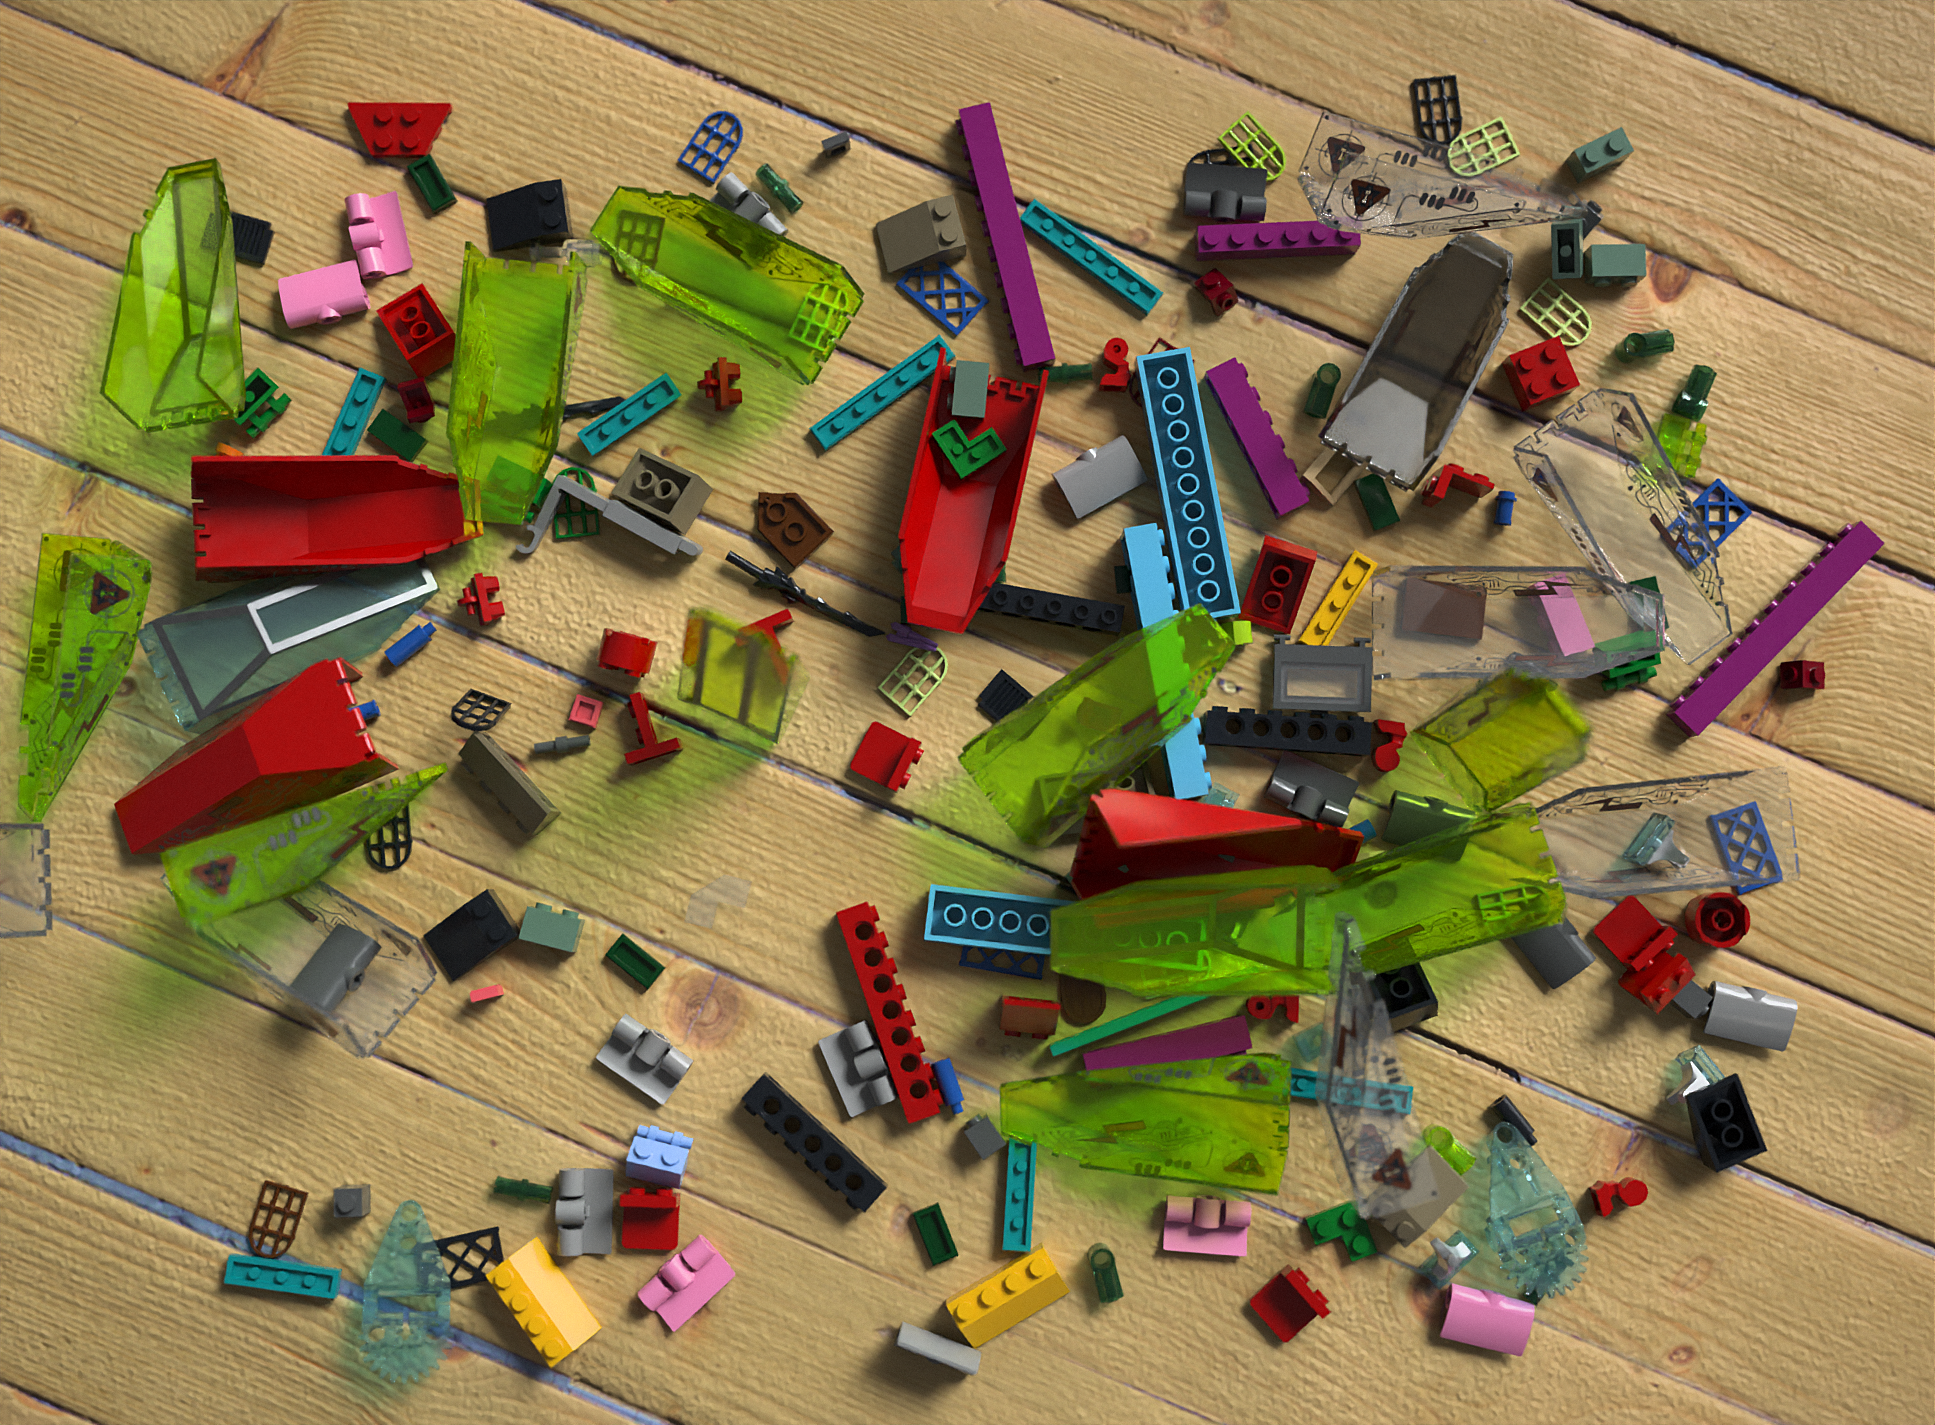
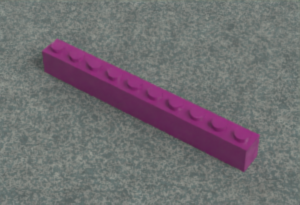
(1006, 237)
(1774, 629)

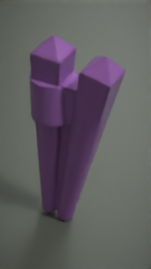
(910, 638)

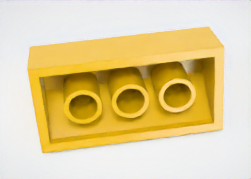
(1007, 1296)
(543, 1301)

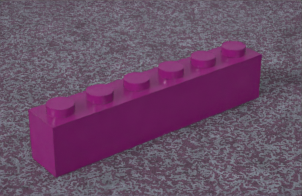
(1272, 241)
(1256, 438)
(1189, 1043)

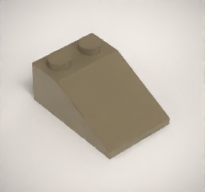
(922, 235)
(662, 490)
(1413, 1221)

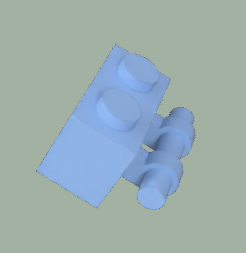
(656, 1160)

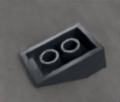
(530, 216)
(472, 934)
(1405, 995)
(1724, 1124)

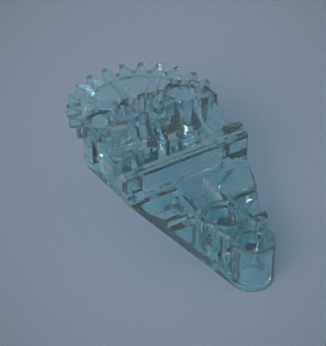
(1521, 1193)
(406, 1274)

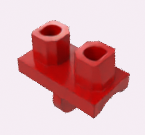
(722, 394)
(481, 587)

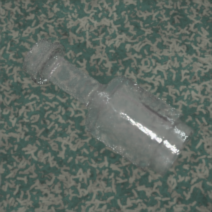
(588, 250)

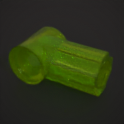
(1450, 1149)

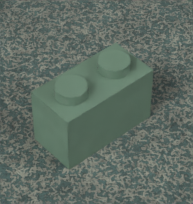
(1599, 155)
(1567, 249)
(1615, 264)
(969, 389)
(552, 928)

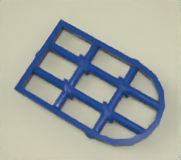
(714, 131)

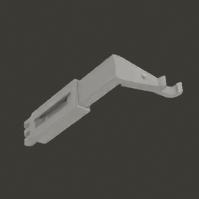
(613, 510)

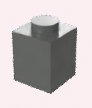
(1692, 1001)
(984, 1135)
(352, 1200)

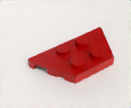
(399, 128)

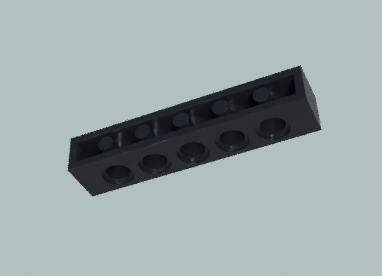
(1053, 609)
(1357, 742)
(858, 1198)

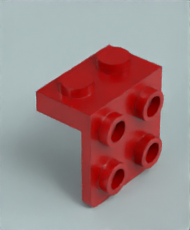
(1453, 476)
(886, 756)
(1633, 934)
(1659, 982)
(650, 1218)
(1289, 1303)

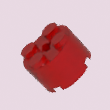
(627, 652)
(1701, 924)

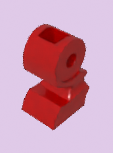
(1115, 358)
(1385, 757)
(1264, 1007)
(1628, 1191)

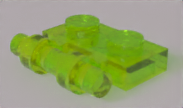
(1673, 434)

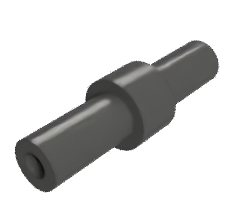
(562, 744)

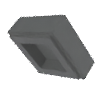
(836, 144)

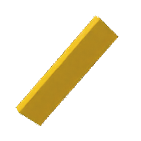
(1338, 600)

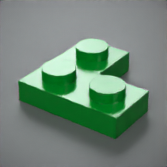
(967, 455)
(1344, 1222)

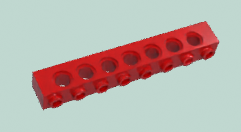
(914, 1107)

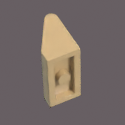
(1310, 481)

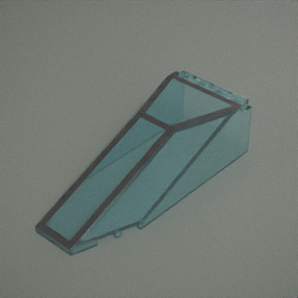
(271, 629)

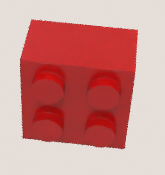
(1540, 373)

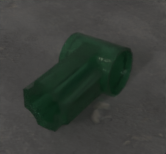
(1645, 345)
(1321, 392)
(1692, 399)
(1105, 1274)

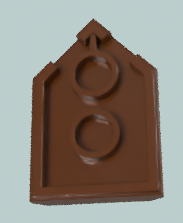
(791, 526)

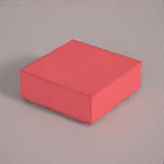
(586, 711)
(487, 992)

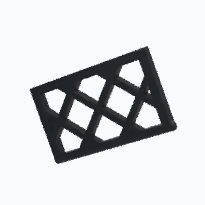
(471, 1238)

